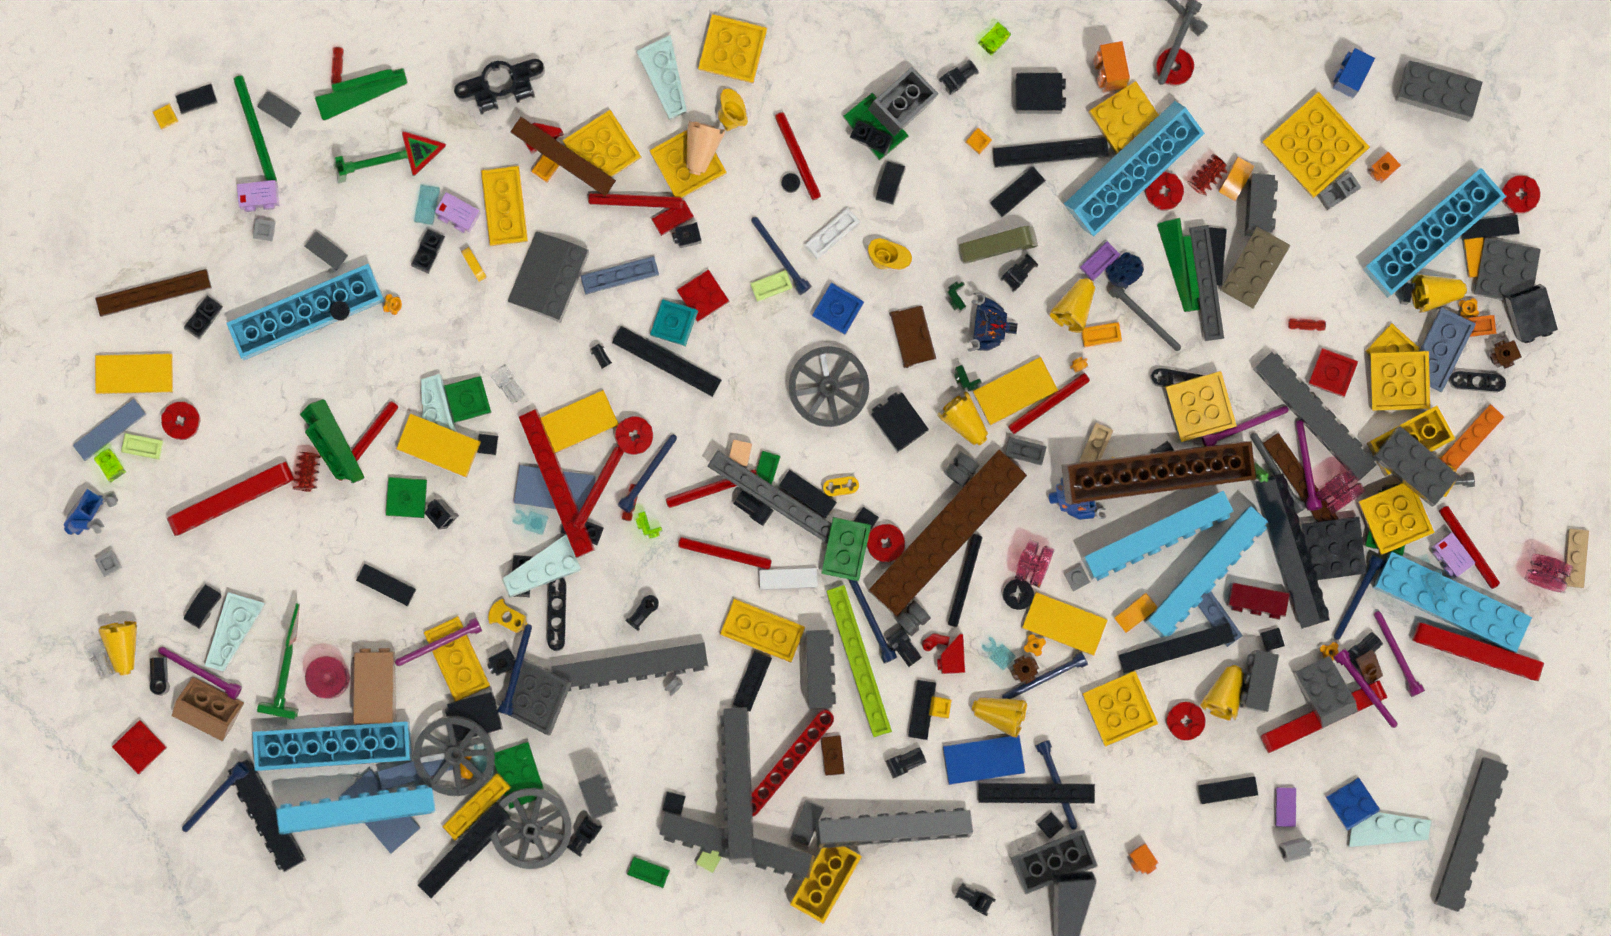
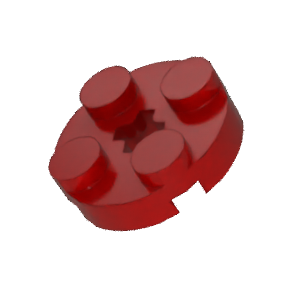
(1184, 72)
(1174, 197)
(1514, 202)
(191, 423)
(623, 439)
(896, 540)
(1179, 712)

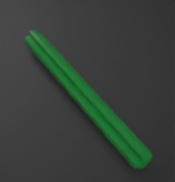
(254, 128)

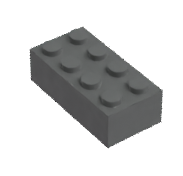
(1439, 91)
(1415, 466)
(819, 669)
(1062, 856)

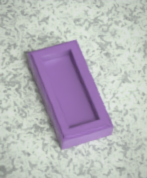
(1100, 261)
(1286, 807)

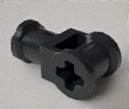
(958, 77)
(1016, 275)
(642, 612)
(584, 834)
(976, 900)

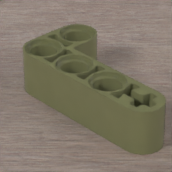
(997, 244)

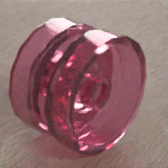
(1340, 490)
(1034, 563)
(1548, 572)
(338, 681)

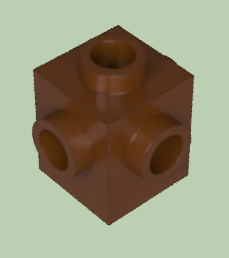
(1509, 349)
(1017, 669)

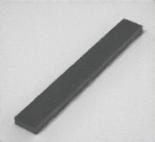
(770, 495)

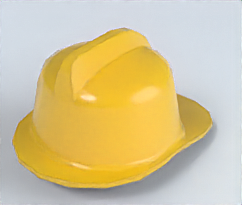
(732, 110)
(888, 255)

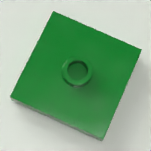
(467, 399)
(406, 497)

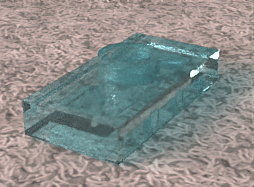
(427, 204)

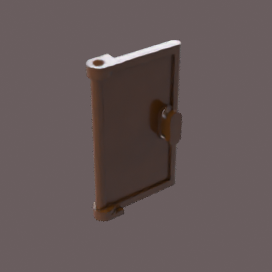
(910, 330)

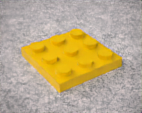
(732, 48)
(1124, 116)
(604, 144)
(672, 162)
(1400, 380)
(1201, 406)
(1395, 518)
(1120, 708)

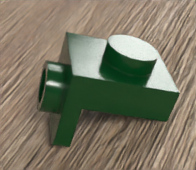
(955, 300)
(961, 377)

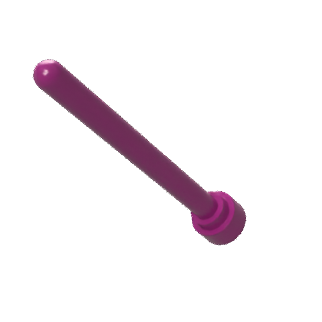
(1212, 439)
(1313, 501)
(472, 627)
(1344, 659)
(1414, 688)
(231, 689)

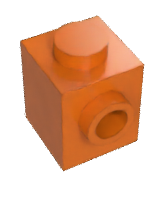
(1384, 167)
(1143, 859)

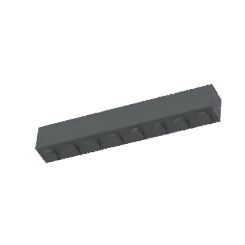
(1314, 415)
(634, 665)
(738, 785)
(894, 829)
(1471, 834)
(713, 839)

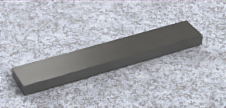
(1207, 283)

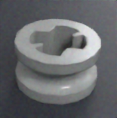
(673, 686)

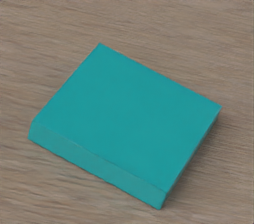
(674, 322)

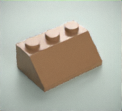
(207, 709)

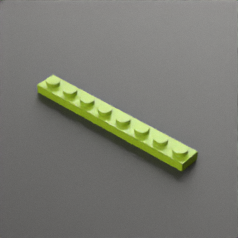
(859, 661)

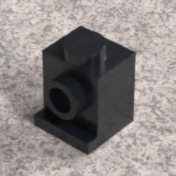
(693, 239)
(434, 514)
(505, 655)

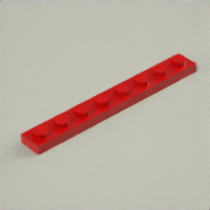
(555, 481)

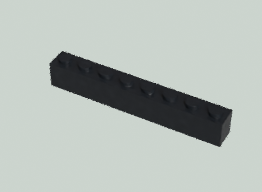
(1292, 551)

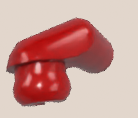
(933, 640)

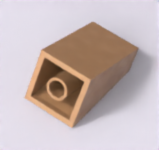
(374, 686)

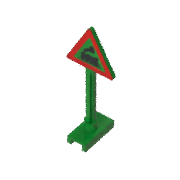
(418, 152)
(278, 707)

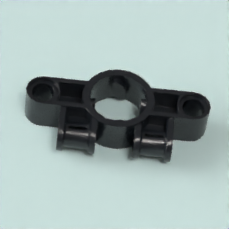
(521, 87)

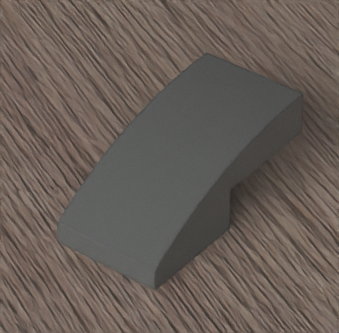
(279, 109)
(1339, 191)
(326, 250)
(806, 823)

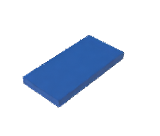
(984, 759)

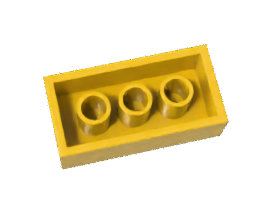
(1427, 428)
(826, 882)

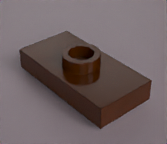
(1369, 667)
(833, 755)

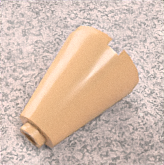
(701, 145)

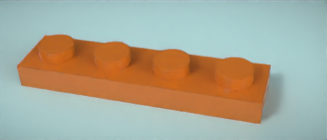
(1472, 437)

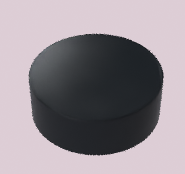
(790, 182)
(340, 311)

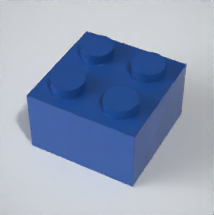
(1354, 72)

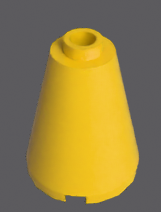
(1436, 291)
(1074, 306)
(964, 419)
(120, 645)
(1225, 694)
(1001, 713)

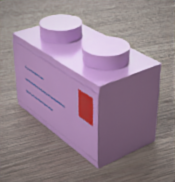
(258, 195)
(457, 212)
(1452, 555)

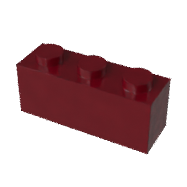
(1258, 600)

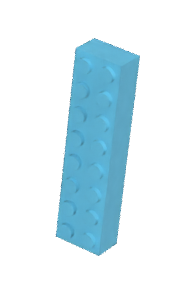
(1134, 168)
(1434, 232)
(304, 312)
(1157, 535)
(1206, 571)
(1464, 607)
(332, 746)
(355, 810)

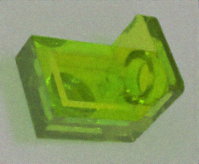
(995, 39)
(110, 465)
(642, 523)

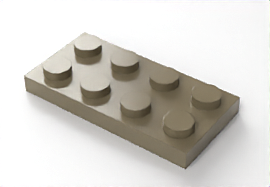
(1255, 267)

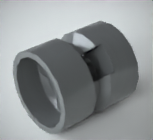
(961, 468)
(912, 618)

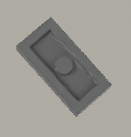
(1025, 451)

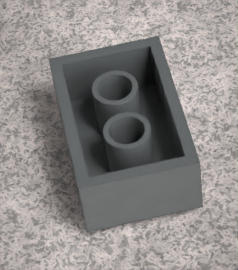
(903, 101)
(1260, 203)
(1259, 681)
(1326, 691)
(597, 796)

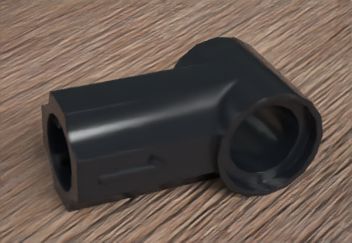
(757, 510)
(901, 643)
(1369, 643)
(159, 673)
(902, 763)

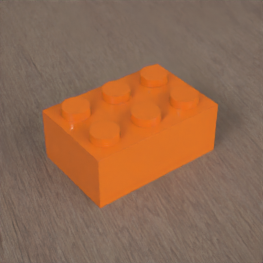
(1112, 67)

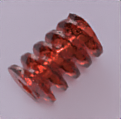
(1208, 175)
(306, 472)

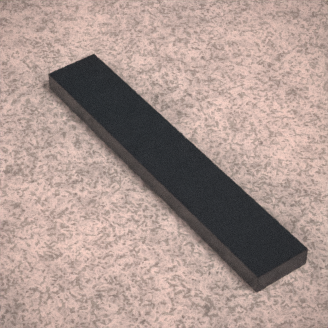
(1050, 152)
(666, 361)
(1176, 648)
(1036, 793)
(464, 850)

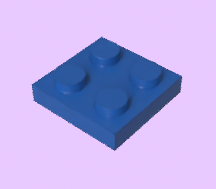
(838, 309)
(1353, 804)

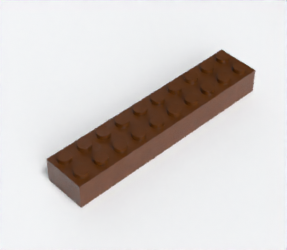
(1158, 472)
(947, 533)

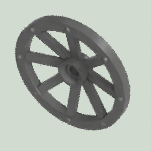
(809, 416)
(452, 759)
(548, 859)

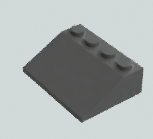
(548, 276)

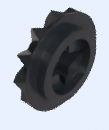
(1024, 588)

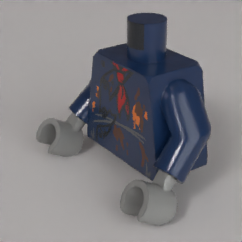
(990, 325)

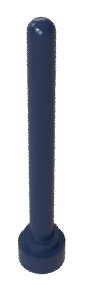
(801, 285)
(627, 503)
(1375, 564)
(887, 653)
(1078, 661)
(506, 706)
(1045, 749)
(238, 771)

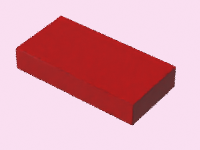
(672, 218)

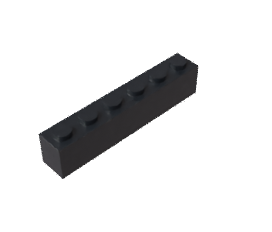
(263, 810)

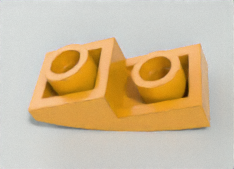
(1236, 178)
(1135, 612)

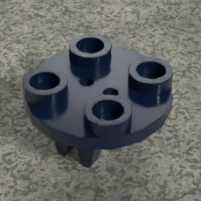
(1125, 270)

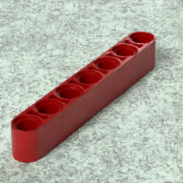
(230, 498)
(1478, 651)
(1309, 723)
(797, 758)

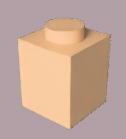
(741, 452)

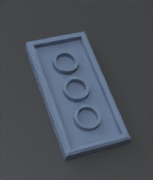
(1445, 344)
(533, 490)
(390, 832)

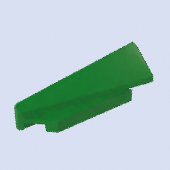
(359, 91)
(1181, 262)
(330, 442)

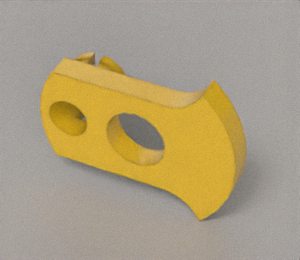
(496, 616)

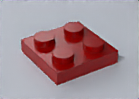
(703, 295)
(1333, 373)
(139, 747)

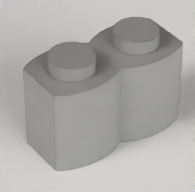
(1296, 849)

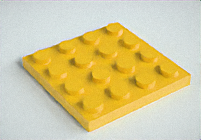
(1316, 144)

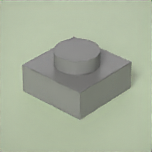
(264, 230)
(108, 563)
(1077, 578)

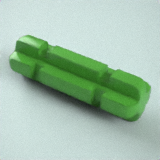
(1260, 473)

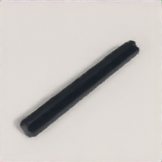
(965, 580)

